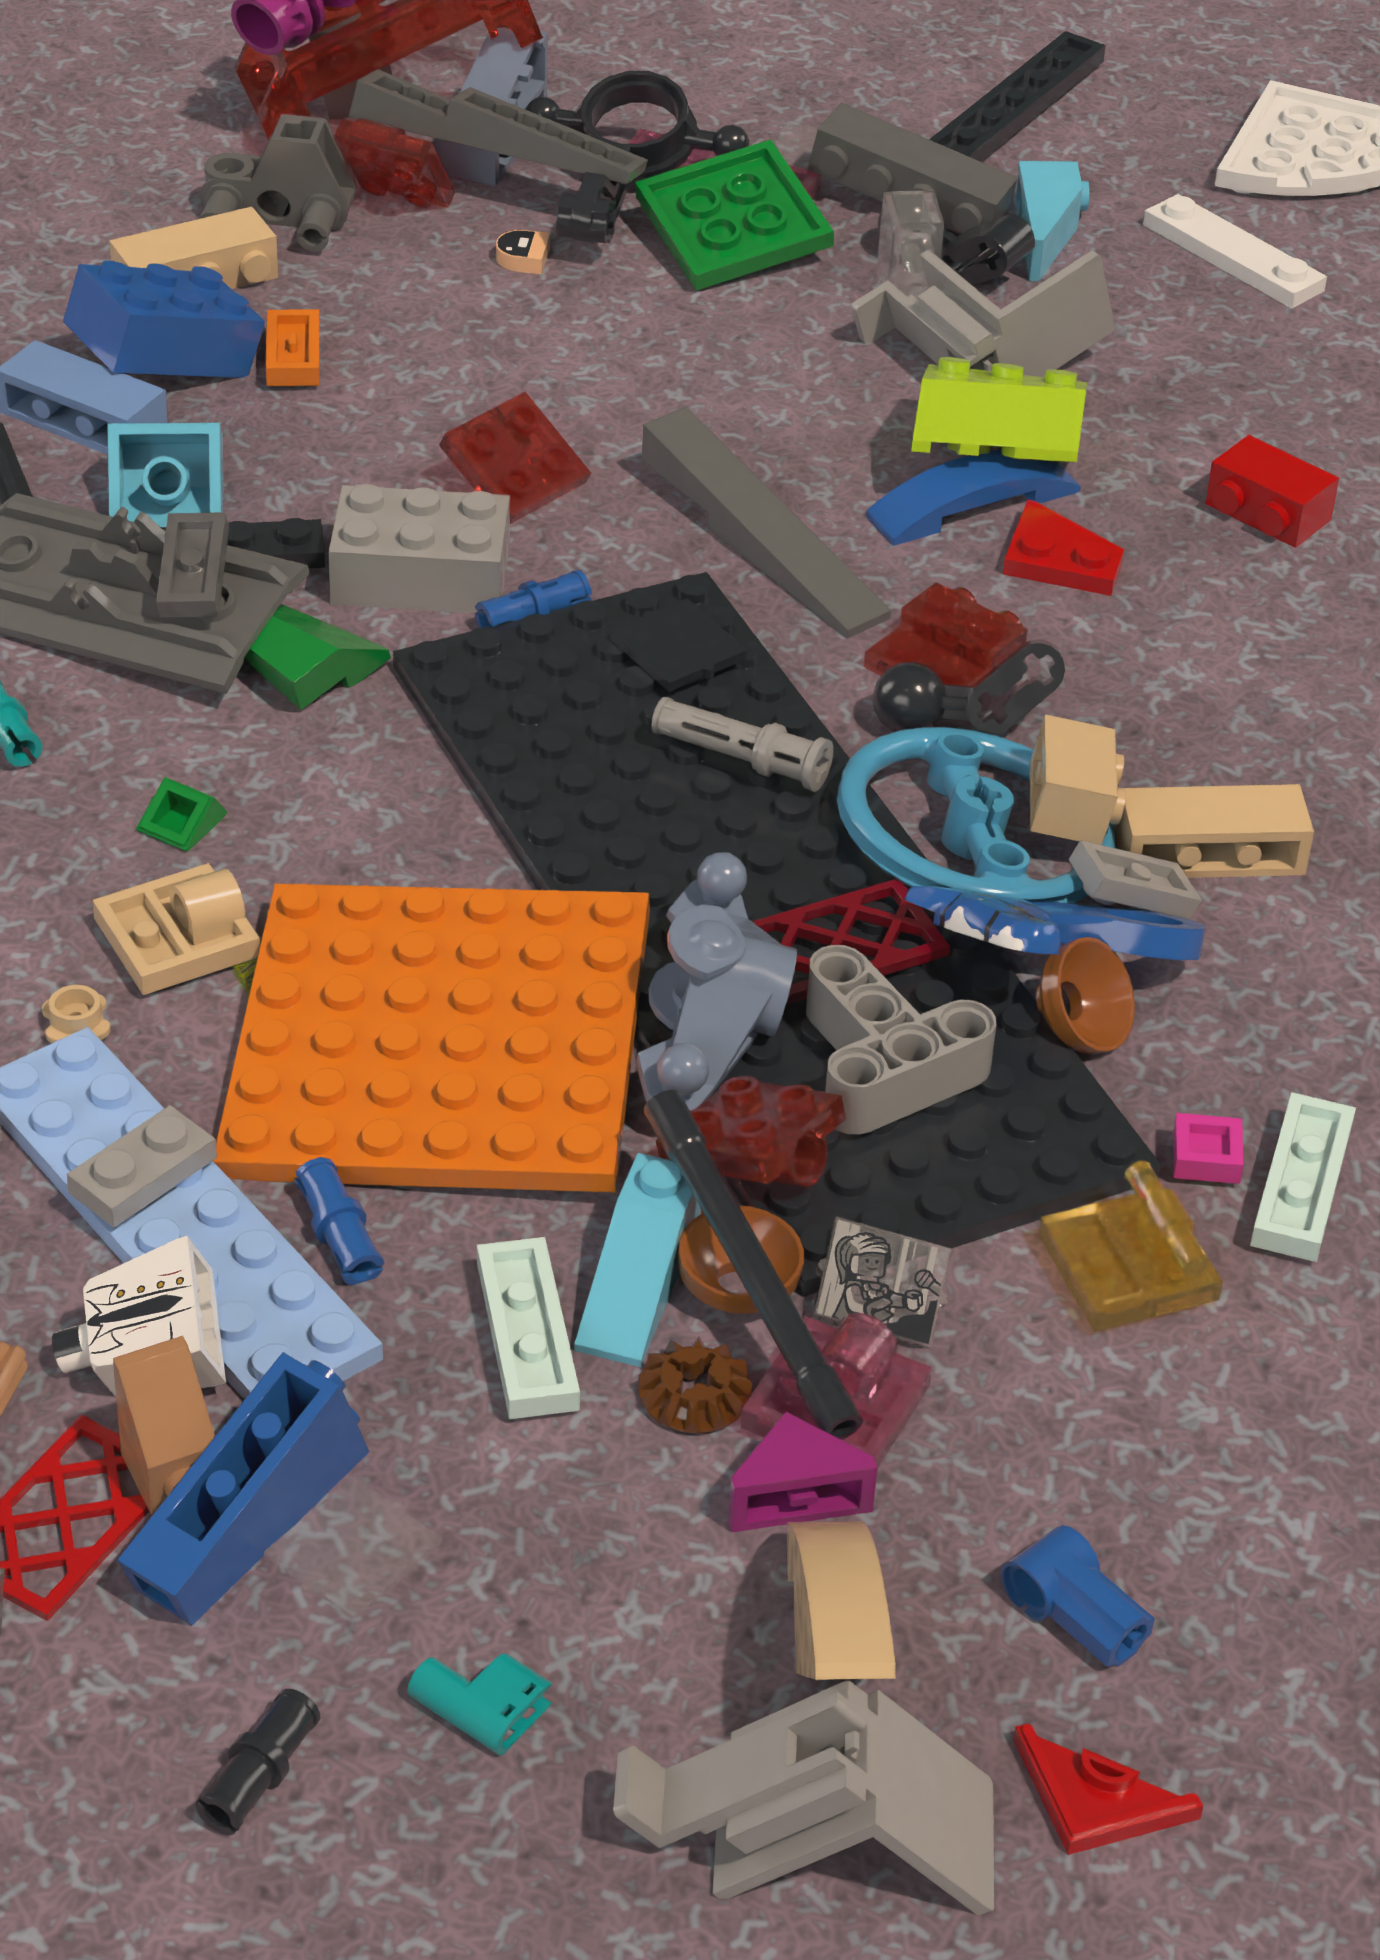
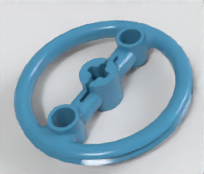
(973, 820)

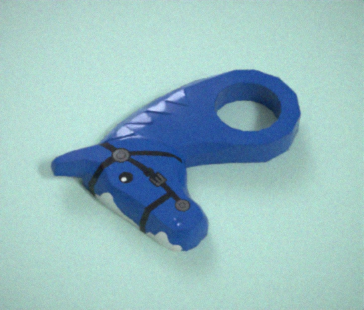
(1045, 925)

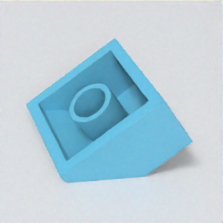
(165, 469)

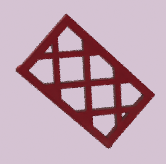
(887, 959)

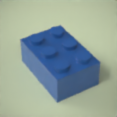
(163, 320)

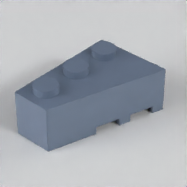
(509, 75)

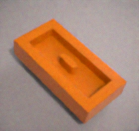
(293, 347)

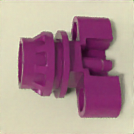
(280, 23)

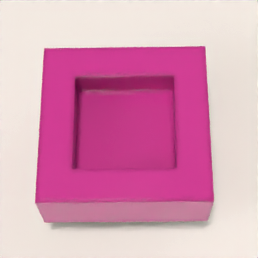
(1208, 1148)

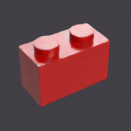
(1272, 490)

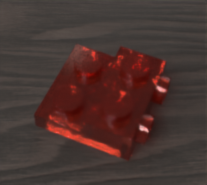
(949, 635)

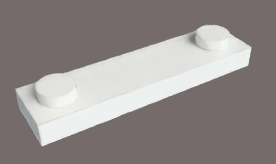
(1235, 251)

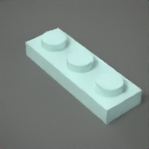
(1303, 1177)
(527, 1328)

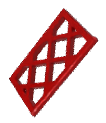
(79, 1561)

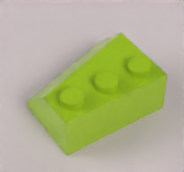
(1000, 408)

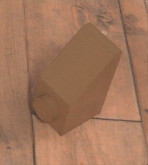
(160, 1417)

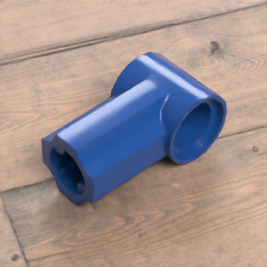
(1064, 1581)

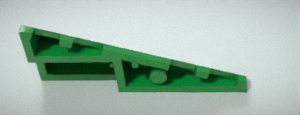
(311, 656)

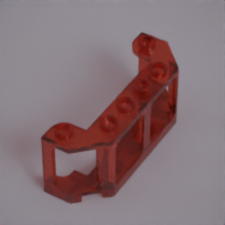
(376, 39)

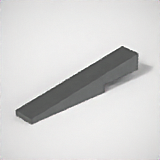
(489, 125)
(758, 522)

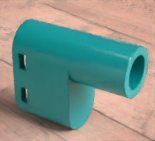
(488, 1703)

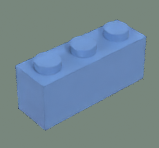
(75, 395)

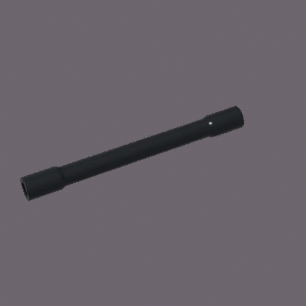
(815, 1378)

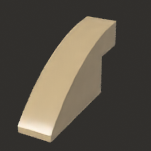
(838, 1602)

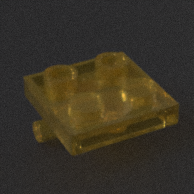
(1131, 1254)

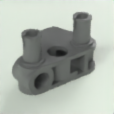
(296, 171)

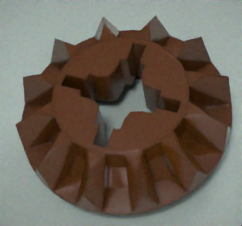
(702, 1406)

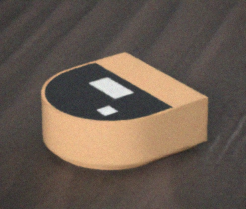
(523, 251)

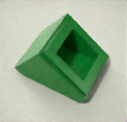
(180, 815)

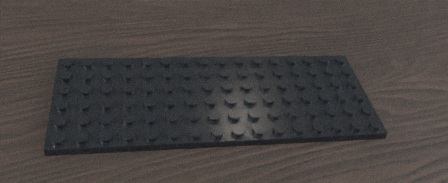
(592, 800)

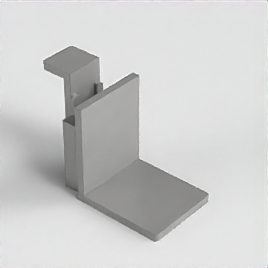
(959, 322)
(818, 1784)

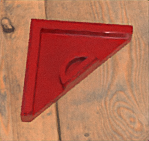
(1098, 1798)

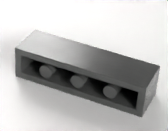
(886, 158)

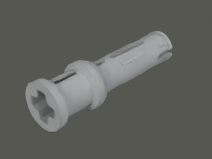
(770, 746)

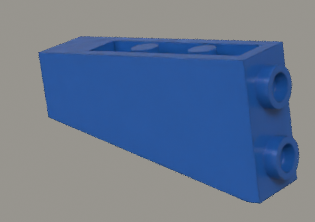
(247, 1488)

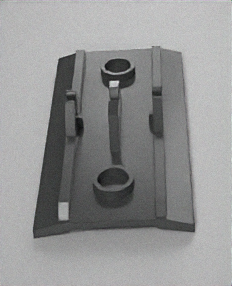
(93, 589)

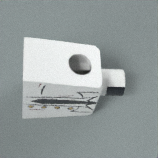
(145, 1304)

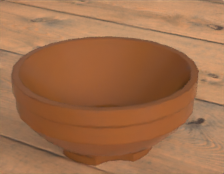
(1097, 993)
(705, 1261)

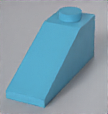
(1050, 201)
(637, 1262)

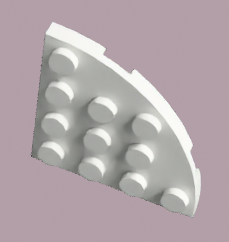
(1304, 145)

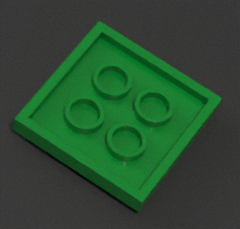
(734, 214)

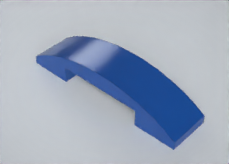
(963, 484)

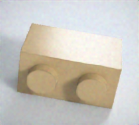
(1075, 780)

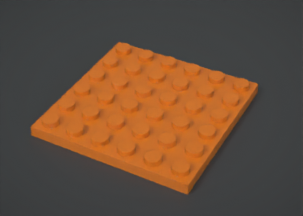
(438, 1037)

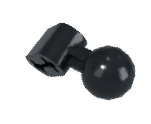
(1008, 243)
(916, 697)

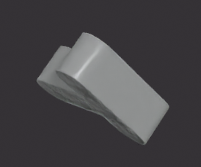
(887, 1052)

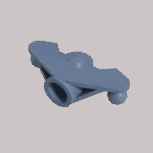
(719, 991)

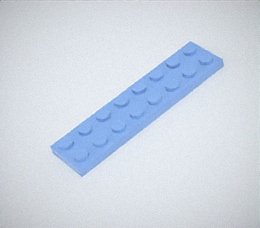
(81, 1099)

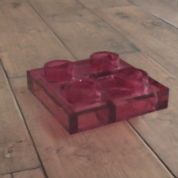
(878, 1379)

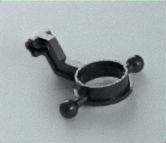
(595, 208)

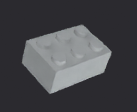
(418, 548)

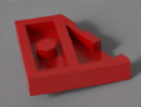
(1061, 552)

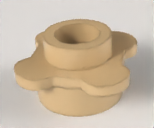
(73, 1010)

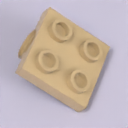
(178, 927)

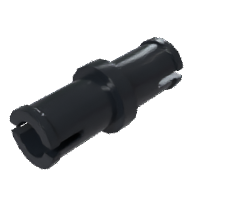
(258, 1761)

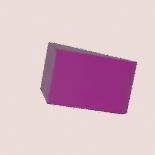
(800, 1477)

